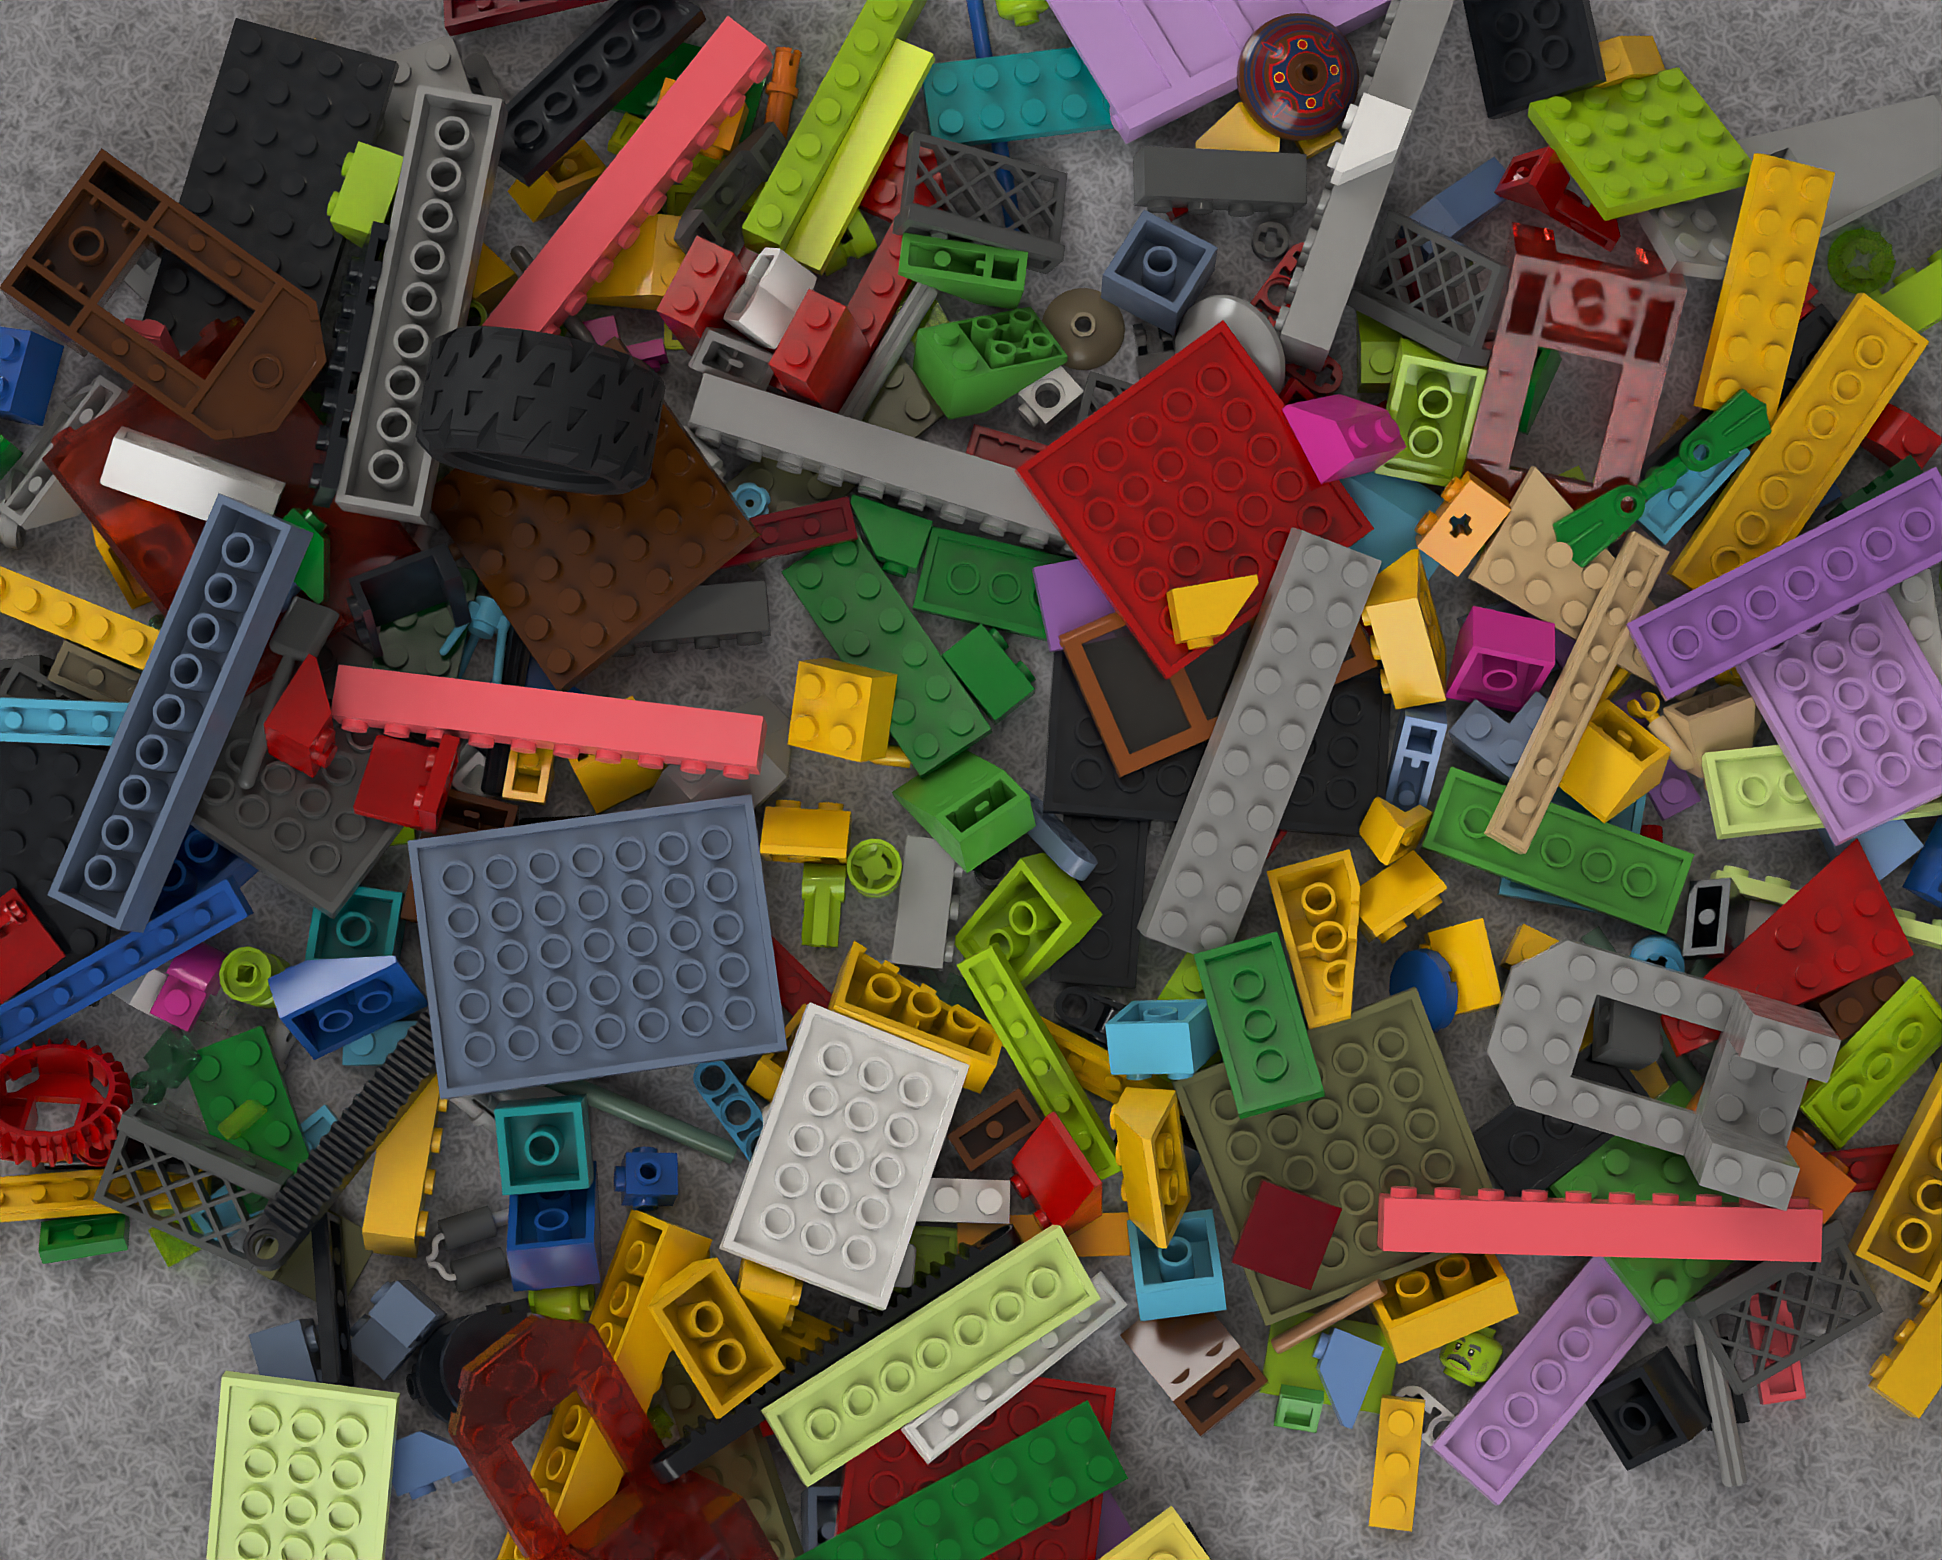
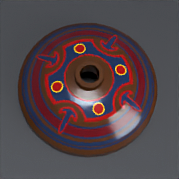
(1273, 80)

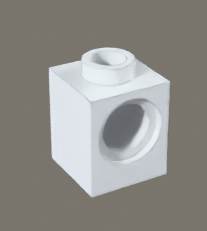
(1060, 383)

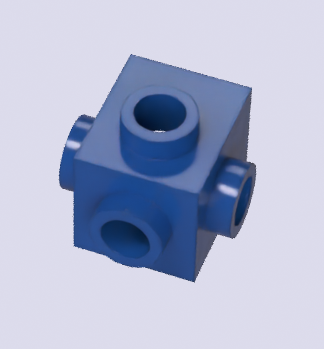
(647, 1179)

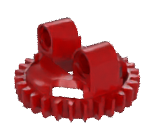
(66, 1079)

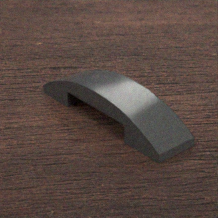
(730, 187)

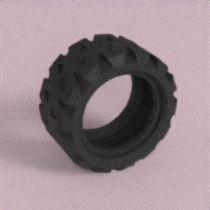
(540, 410)

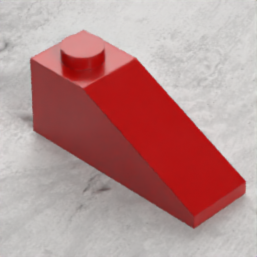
(1899, 435)

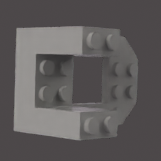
(1749, 1093)

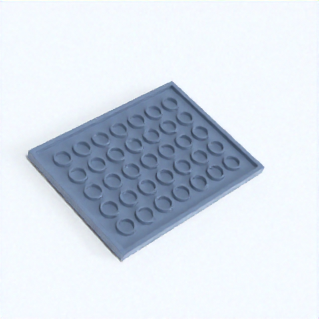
(596, 946)

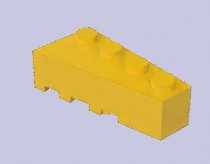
(895, 1005)
(404, 1178)

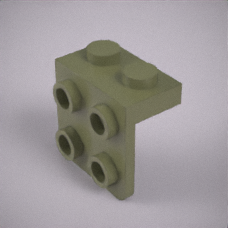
(299, 1268)

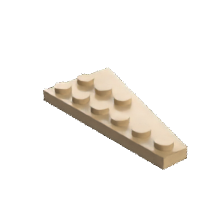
(1538, 573)

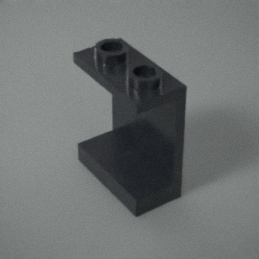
(405, 589)

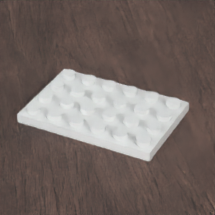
(845, 1157)

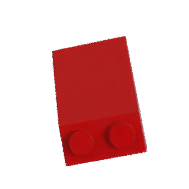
(1057, 1178)

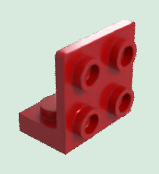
(408, 782)

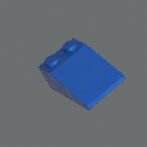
(343, 999)
(554, 1238)

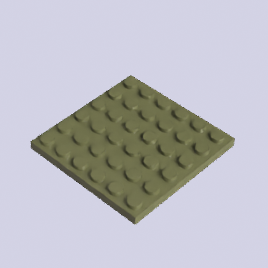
(1380, 1125)

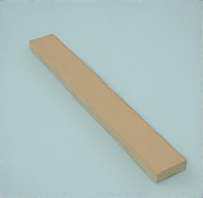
(1576, 693)

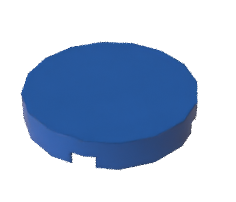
(1430, 976)

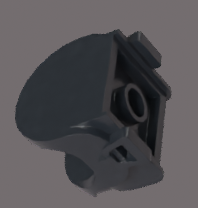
(452, 1347)

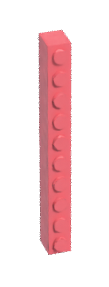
(636, 182)
(549, 720)
(1597, 1226)

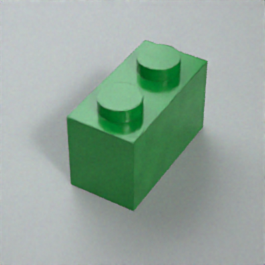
(989, 673)

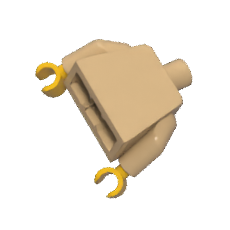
(1704, 723)

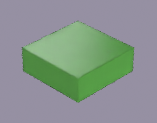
(1298, 1408)

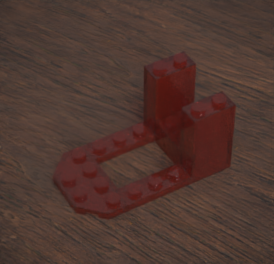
(1584, 311)
(647, 1520)

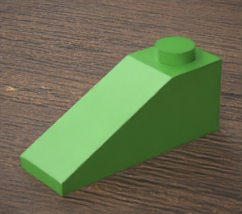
(965, 269)

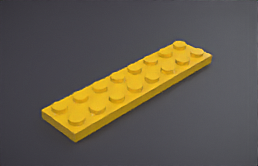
(1808, 443)

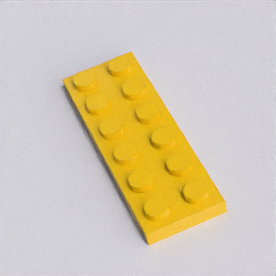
(1765, 282)

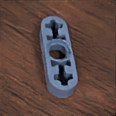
(1060, 842)

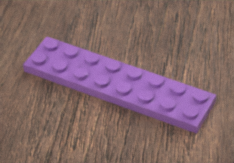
(1793, 586)

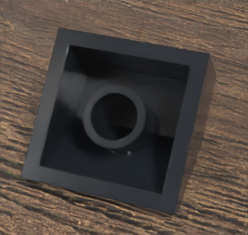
(1648, 1409)

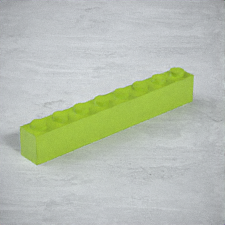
(827, 122)

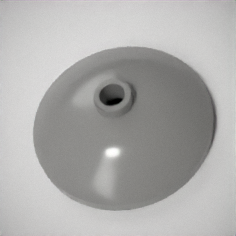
(1247, 325)

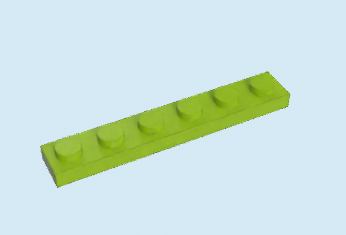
(1037, 1055)

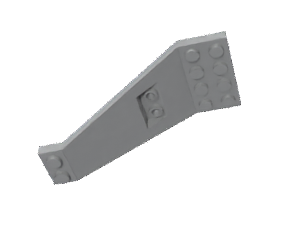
(1873, 159)

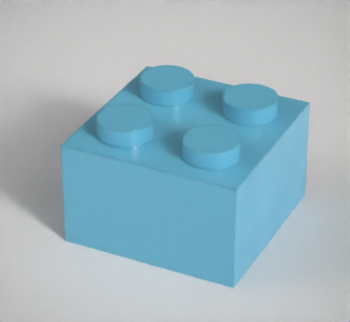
(1161, 1038)
(1183, 1276)

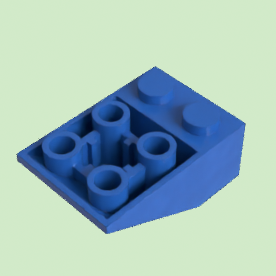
(26, 374)

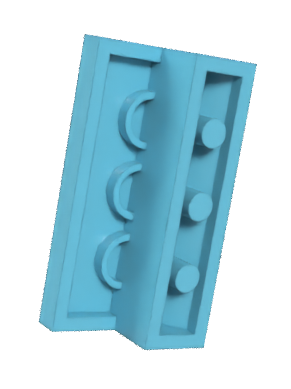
(1394, 511)

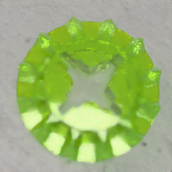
(1857, 278)

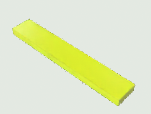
(859, 156)

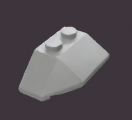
(33, 492)
(682, 787)

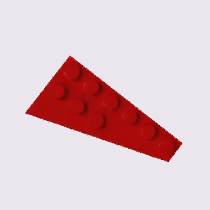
(1812, 945)

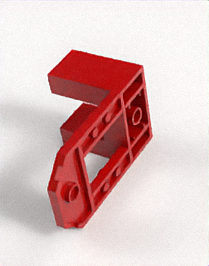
(826, 340)

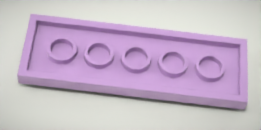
(1543, 1381)

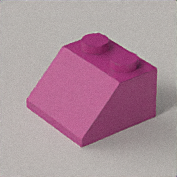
(1344, 435)
(1500, 659)

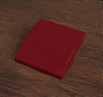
(1285, 1234)

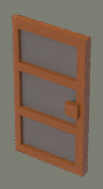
(1153, 717)

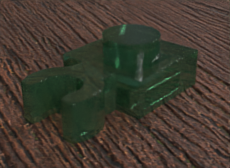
(953, 991)
(170, 1063)

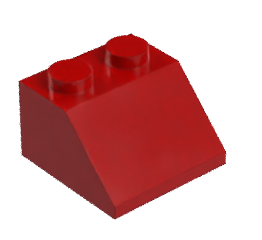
(301, 722)

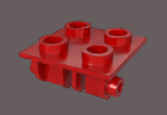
(24, 946)

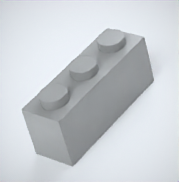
(925, 906)

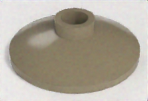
(1092, 347)

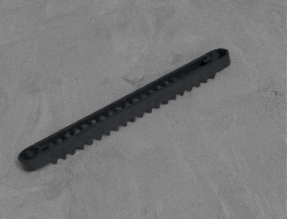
(346, 1146)
(717, 1433)

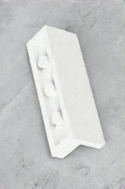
(182, 477)

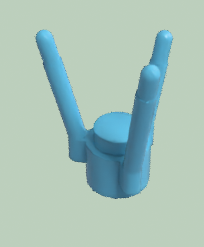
(486, 621)

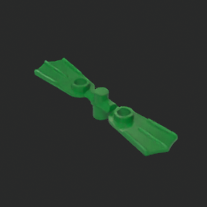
(1724, 433)

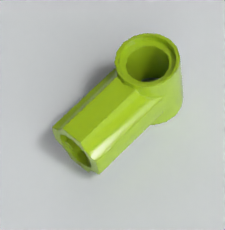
(823, 893)

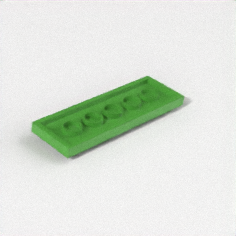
(1567, 858)

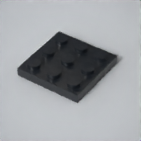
(1532, 51)

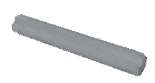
(888, 352)
(1721, 1411)

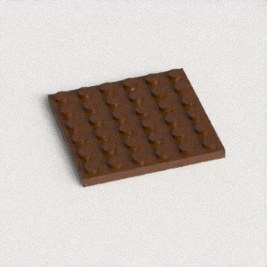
(595, 568)

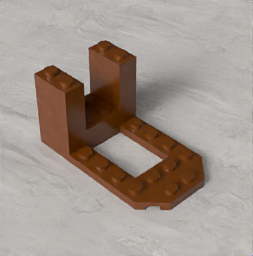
(94, 246)

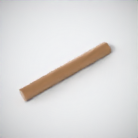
(1329, 1316)

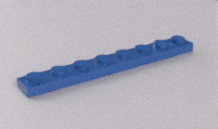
(121, 962)

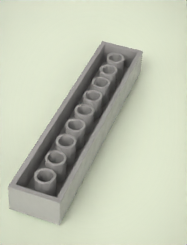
(1350, 211)
(420, 296)
(870, 458)
(1258, 744)

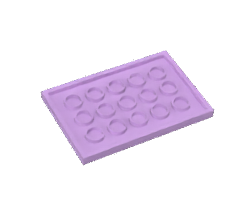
(1854, 716)

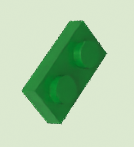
(83, 1236)

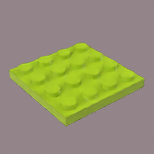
(1641, 143)

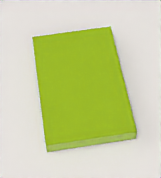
(1298, 1366)

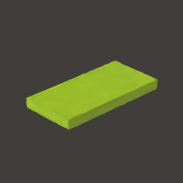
(1875, 1063)

